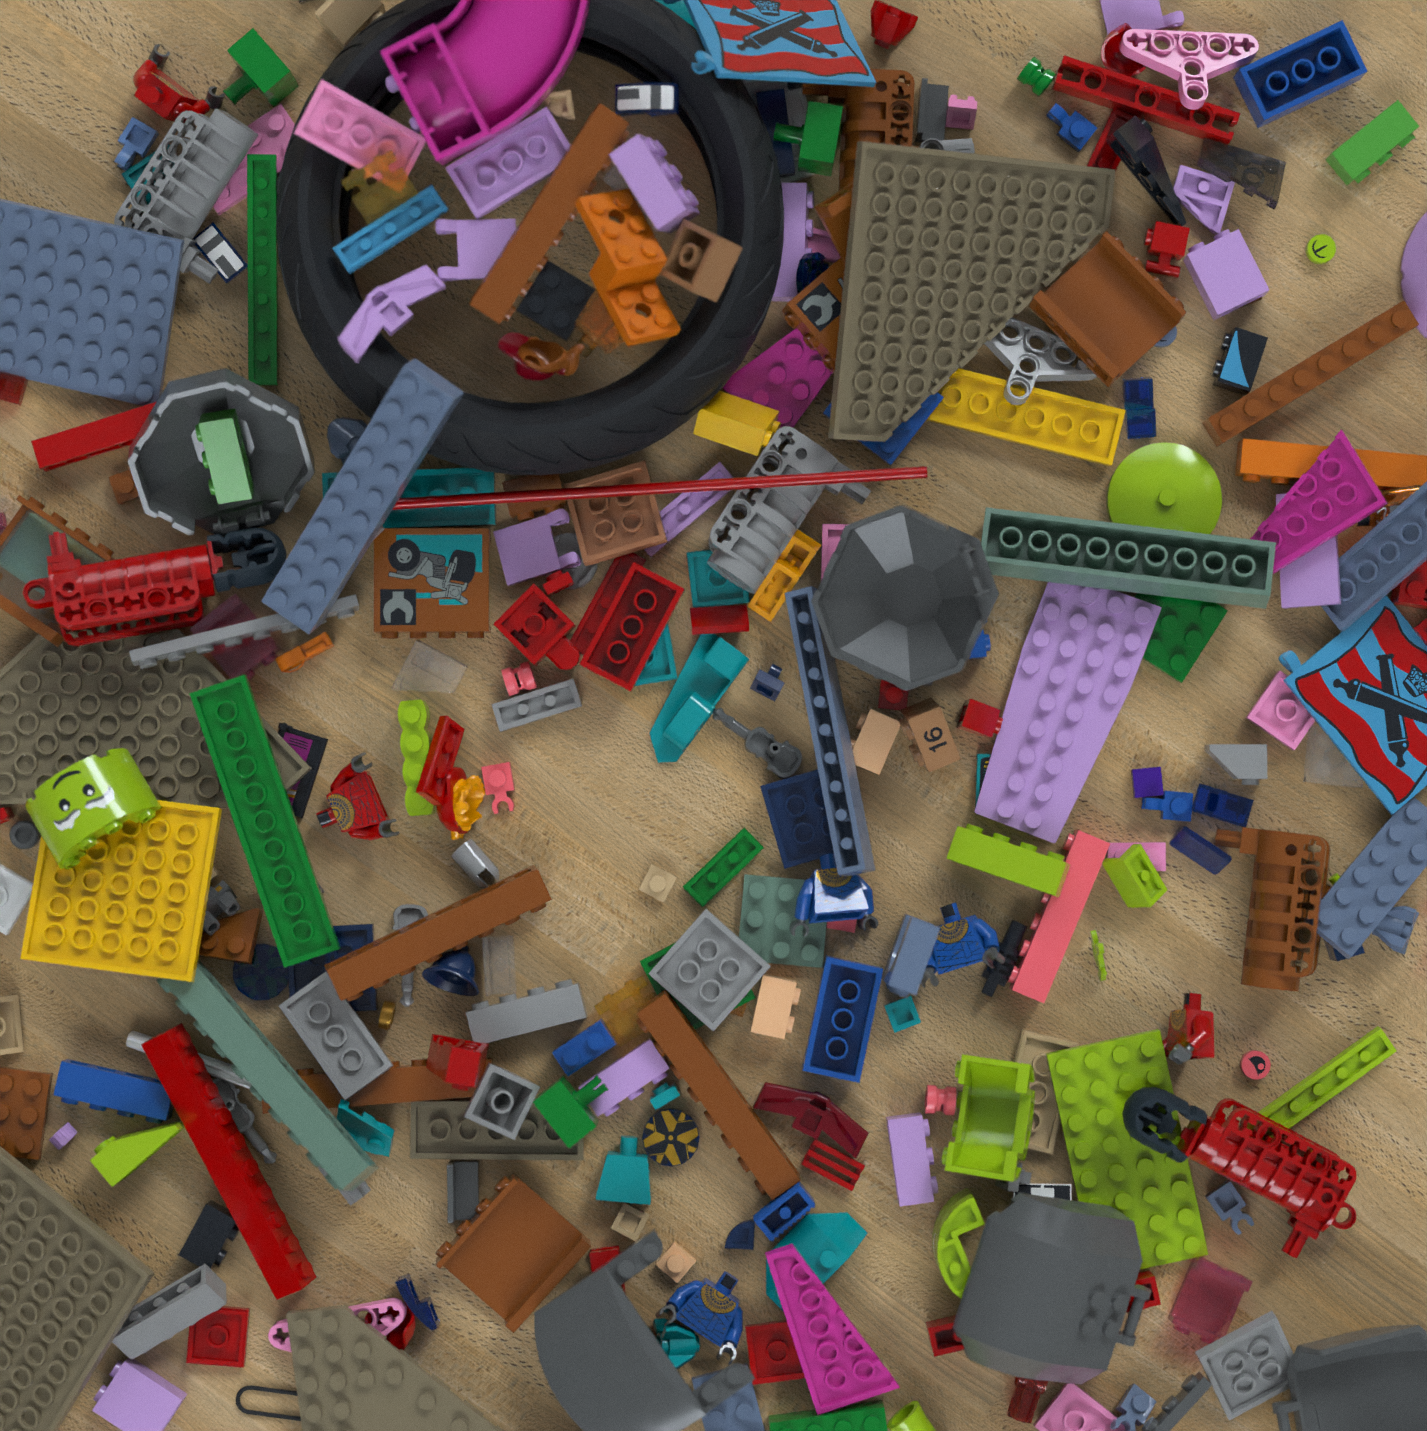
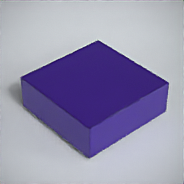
(1147, 782)

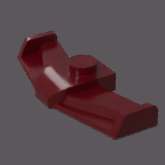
(812, 1115)

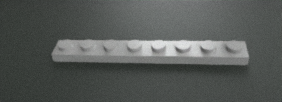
(230, 635)

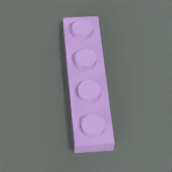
(689, 507)

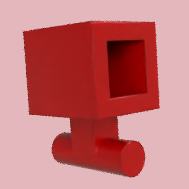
(1167, 243)

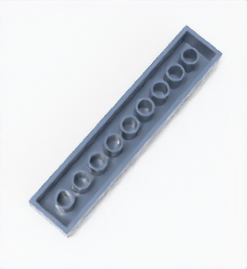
(362, 495)

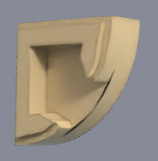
(561, 105)

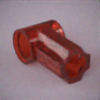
(1025, 1398)

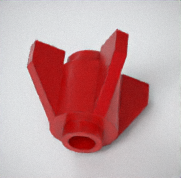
(890, 24)

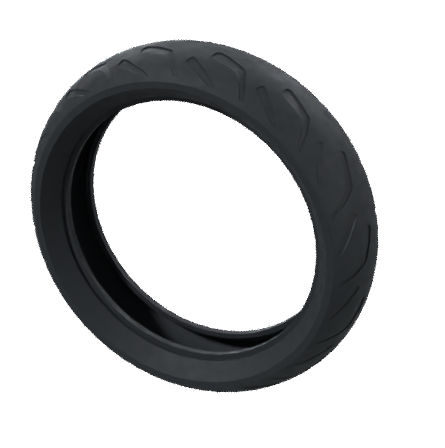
(654, 397)

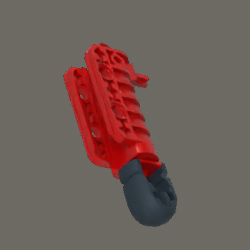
(150, 584)
(1260, 1165)

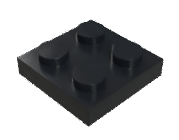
(555, 300)

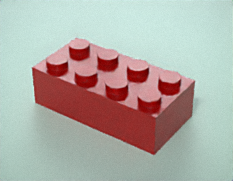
(632, 627)

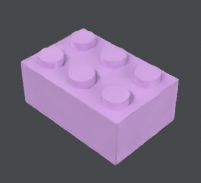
(655, 183)

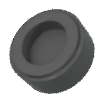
(24, 835)

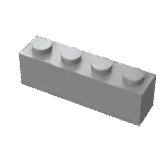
(526, 1014)
(171, 1311)

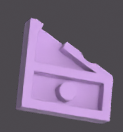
(1203, 196)

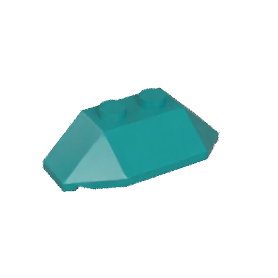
(823, 1242)

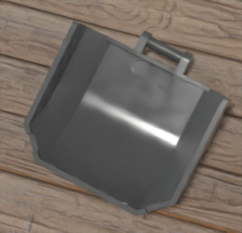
(1051, 1290)
(1359, 1382)

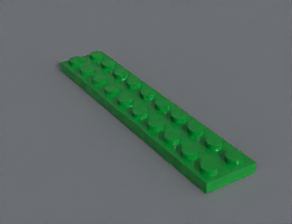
(265, 820)

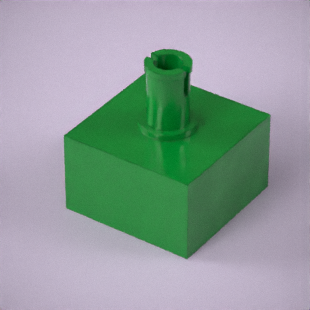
(259, 70)
(815, 138)
(569, 1109)

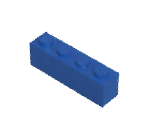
(113, 1089)

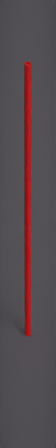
(662, 488)

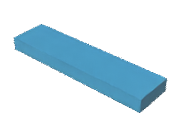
(390, 229)

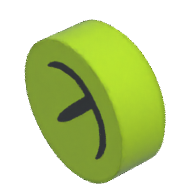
(1320, 249)

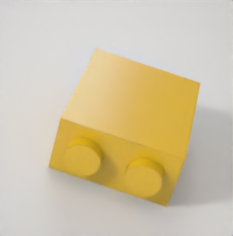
(737, 423)

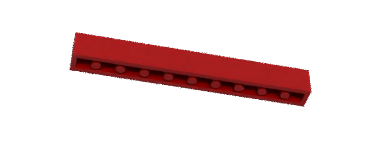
(229, 1161)

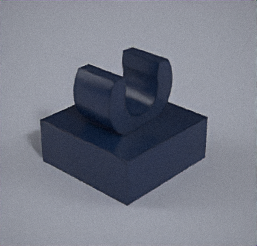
(768, 683)

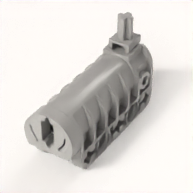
(191, 184)

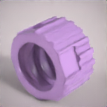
(63, 1136)

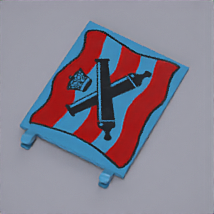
(778, 41)
(1371, 700)

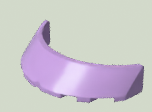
(1415, 274)

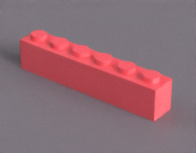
(1058, 918)

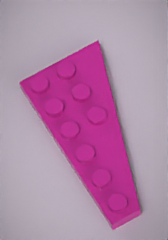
(782, 378)
(1321, 503)
(830, 1348)

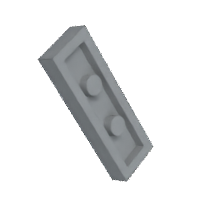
(536, 705)

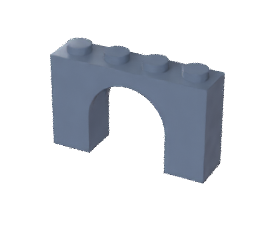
(909, 955)

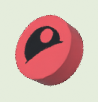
(1255, 1064)

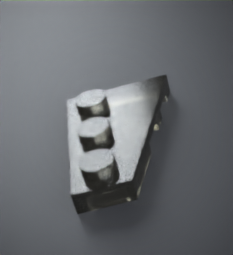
(1248, 169)

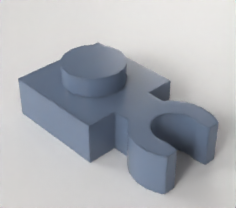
(1227, 1204)
(1134, 1408)

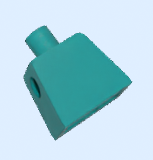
(625, 1175)

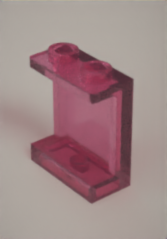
(244, 657)
(1208, 1299)

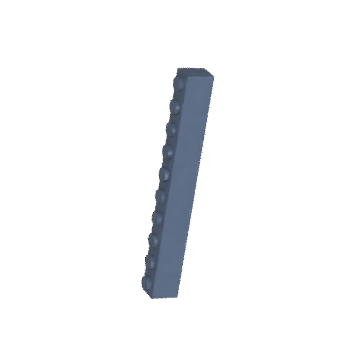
(830, 738)

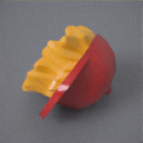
(460, 802)

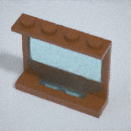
(24, 558)

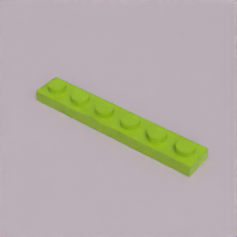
(1328, 1080)

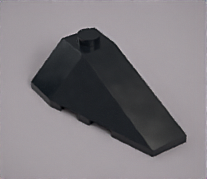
(1142, 158)

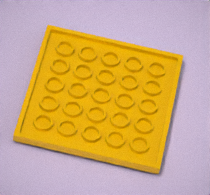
(131, 899)

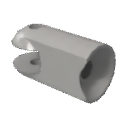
(473, 862)

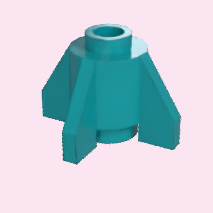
(676, 1341)

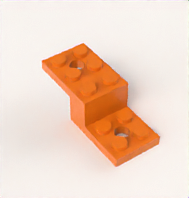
(627, 266)

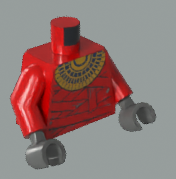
(165, 94)
(356, 804)
(1190, 1032)

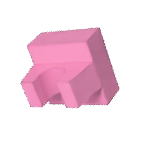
(961, 113)

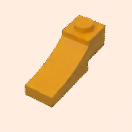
(784, 575)

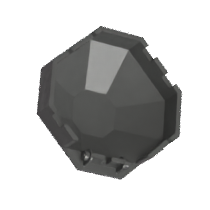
(170, 466)
(905, 597)

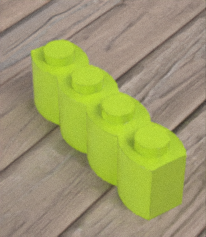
(415, 744)

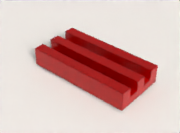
(853, 1175)

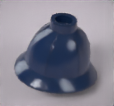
(453, 973)

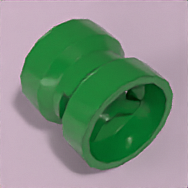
(1036, 76)

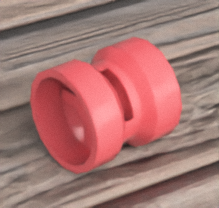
(525, 677)
(940, 1100)

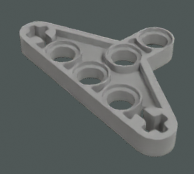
(1045, 362)

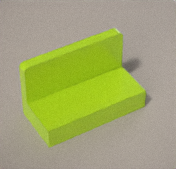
(1135, 877)

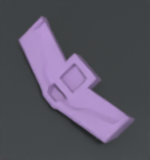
(387, 309)

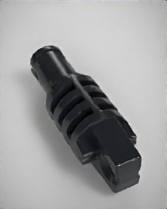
(1008, 949)

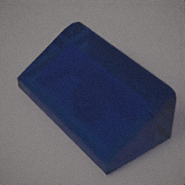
(1199, 850)

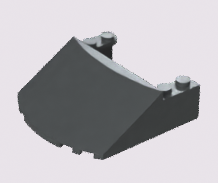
(608, 1361)

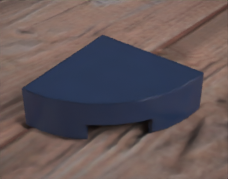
(741, 1236)

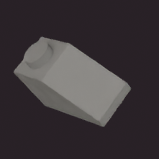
(1241, 760)

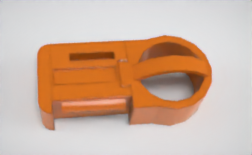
(303, 653)

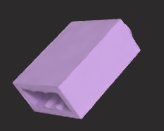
(1225, 273)
(137, 1398)

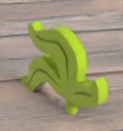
(1098, 950)

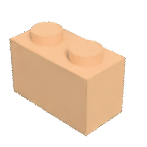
(874, 740)
(774, 1006)

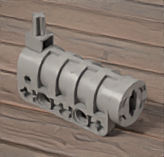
(773, 511)

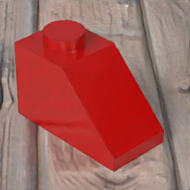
(980, 718)

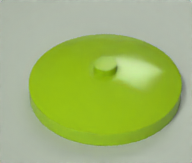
(1165, 489)

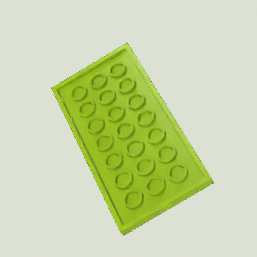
(1111, 1165)

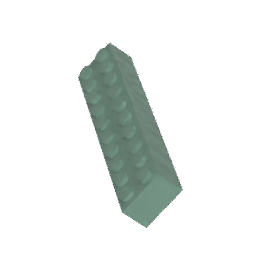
(1128, 557)
(272, 1079)

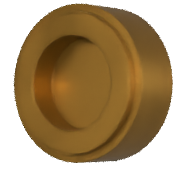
(387, 1015)

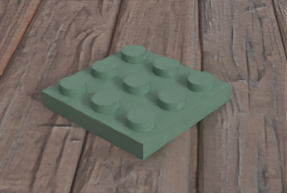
(766, 920)

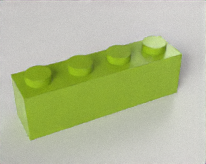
(1008, 861)

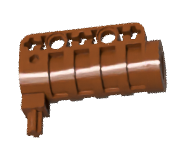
(869, 114)
(1278, 903)

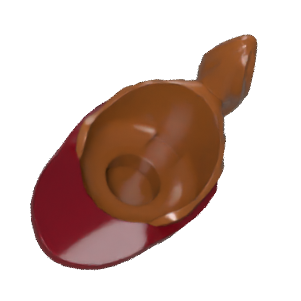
(539, 358)

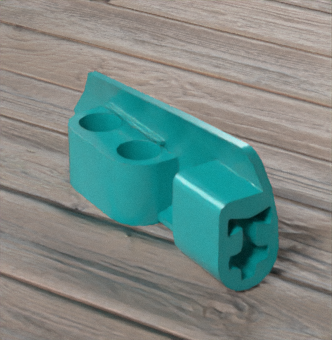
(696, 692)

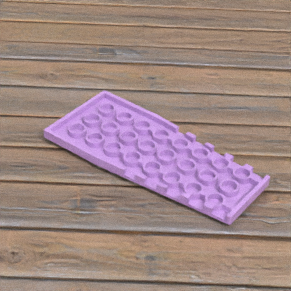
(1063, 704)

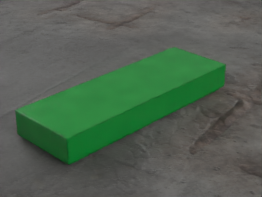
(723, 867)

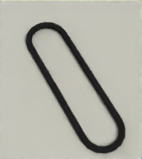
(266, 1414)

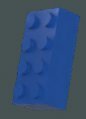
(1300, 74)
(842, 1019)

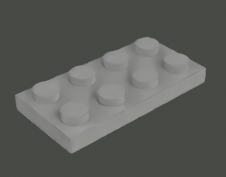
(336, 1036)

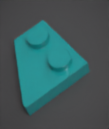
(365, 1130)

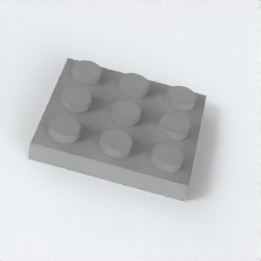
(709, 969)
(1248, 1365)

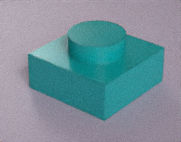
(902, 1013)
(664, 1094)

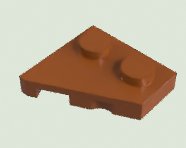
(234, 938)

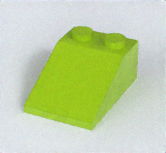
(123, 1155)

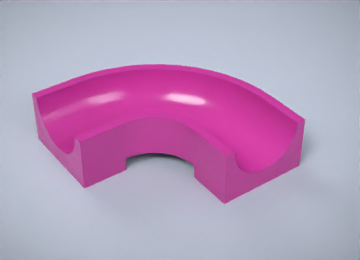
(484, 68)

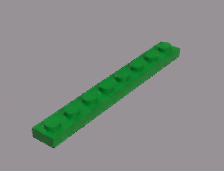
(262, 269)

